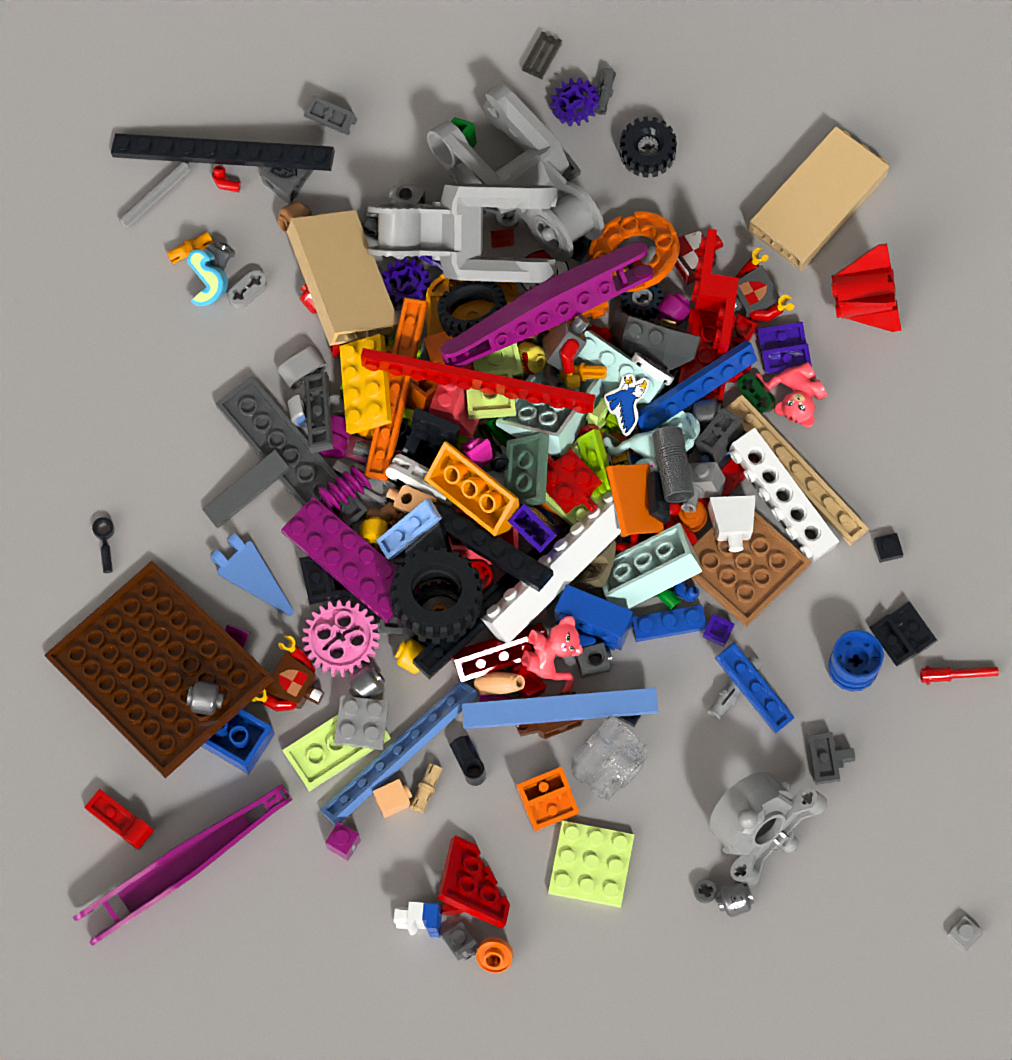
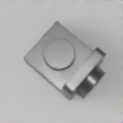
(460, 942)

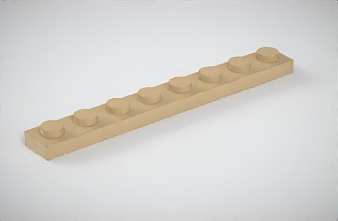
(811, 484)

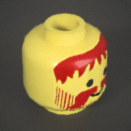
(531, 358)

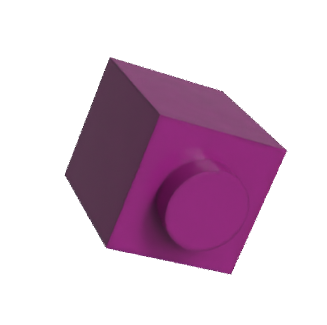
(343, 841)

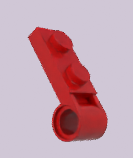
(119, 819)

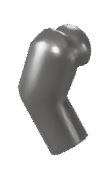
(550, 377)

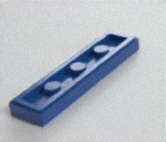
(754, 687)

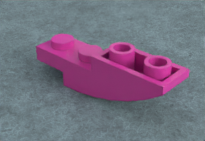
(478, 451)

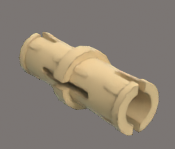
(426, 788)

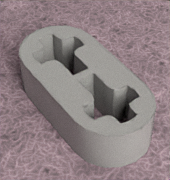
(249, 290)

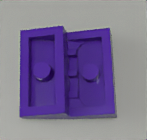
(783, 347)

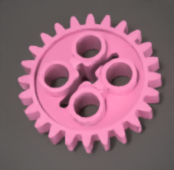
(329, 621)

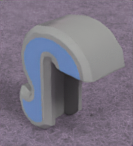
(297, 409)

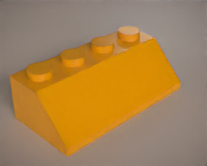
(472, 490)

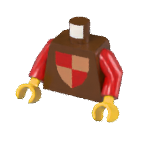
(292, 681)

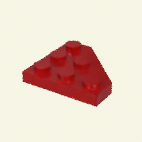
(471, 885)

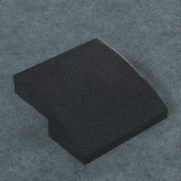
(903, 634)

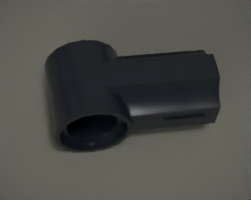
(468, 759)

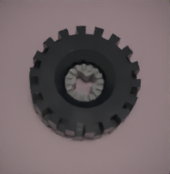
(657, 137)

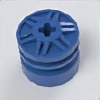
(861, 649)

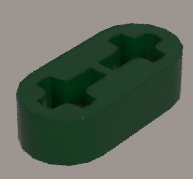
(760, 389)

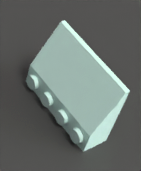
(560, 424)

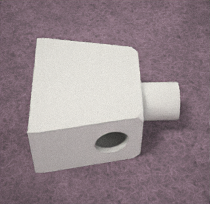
(732, 519)

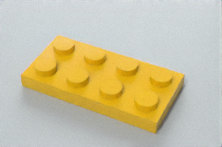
(364, 390)

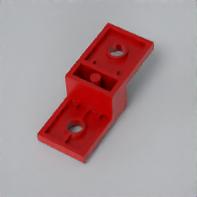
(714, 292)

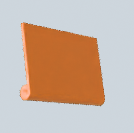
(631, 500)

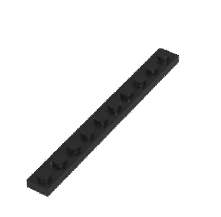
(223, 152)
(438, 655)

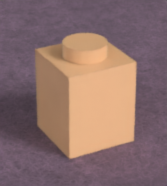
(392, 798)

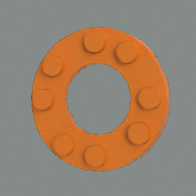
(641, 224)

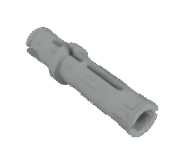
(717, 709)

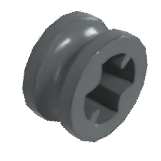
(701, 897)

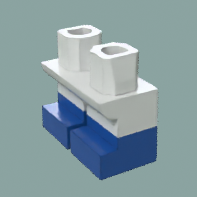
(419, 916)

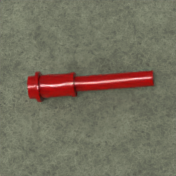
(947, 674)

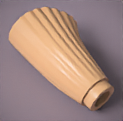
(498, 683)

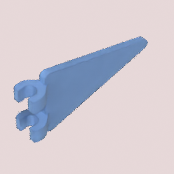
(250, 573)

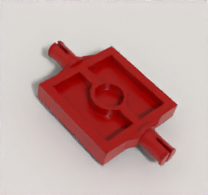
(571, 482)

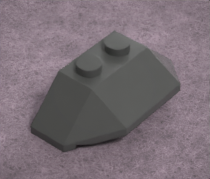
(656, 341)

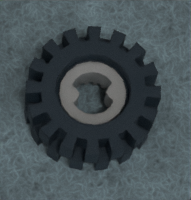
(648, 307)

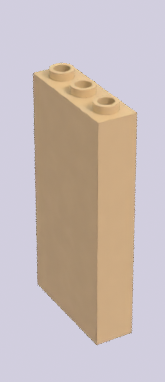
(819, 198)
(342, 277)

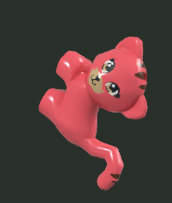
(797, 405)

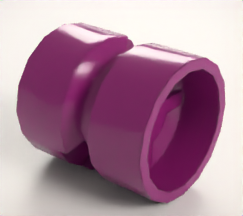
(339, 438)

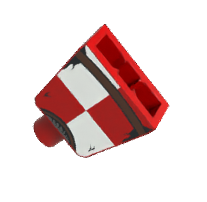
(688, 255)

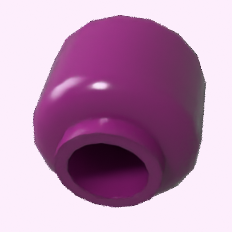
(674, 308)

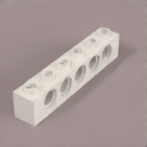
(811, 520)

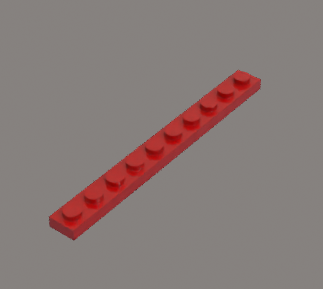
(477, 380)

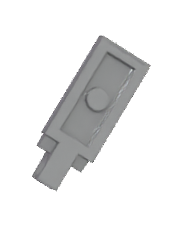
(379, 488)

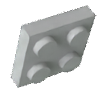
(361, 722)

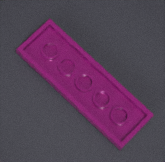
(343, 555)

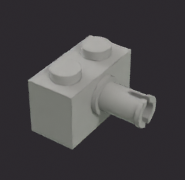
(706, 481)

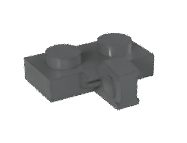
(828, 757)

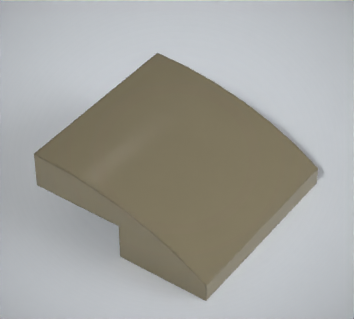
(597, 571)

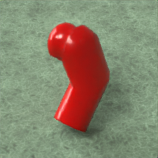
(222, 180)

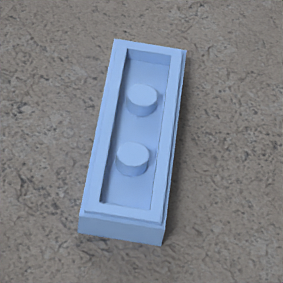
(409, 529)

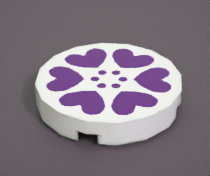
(652, 369)

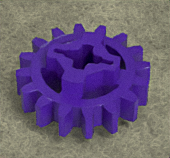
(575, 102)
(399, 275)

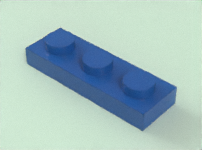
(669, 623)

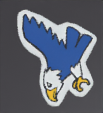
(624, 399)

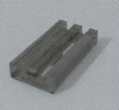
(549, 40)

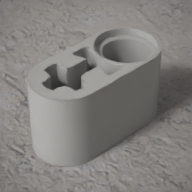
(302, 364)

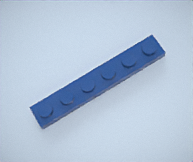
(696, 387)

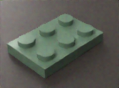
(527, 468)

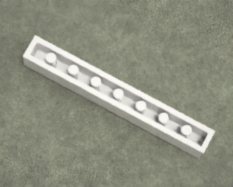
(566, 560)

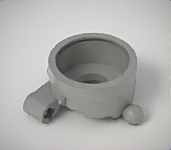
(760, 819)

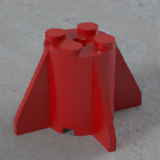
(867, 291)

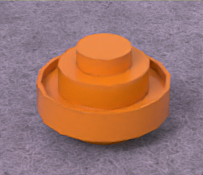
(693, 521)
(494, 955)

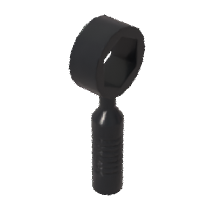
(105, 548)

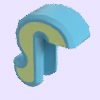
(212, 276)

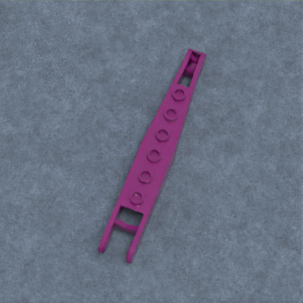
(550, 304)
(182, 863)

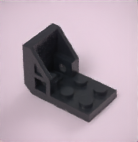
(427, 438)

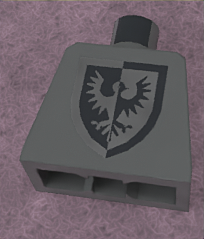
(285, 181)

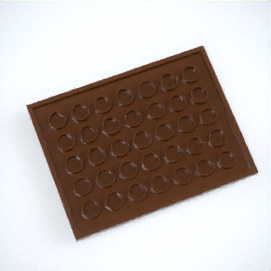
(143, 656)

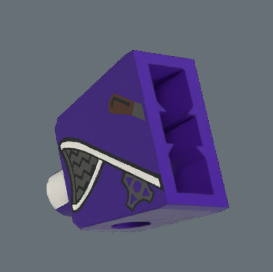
(534, 527)

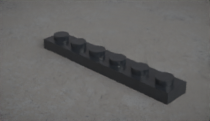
(494, 549)

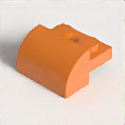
(547, 799)

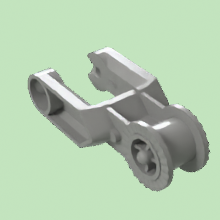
(538, 165)
(454, 231)

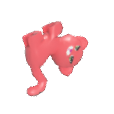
(561, 641)

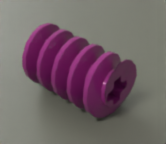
(343, 488)

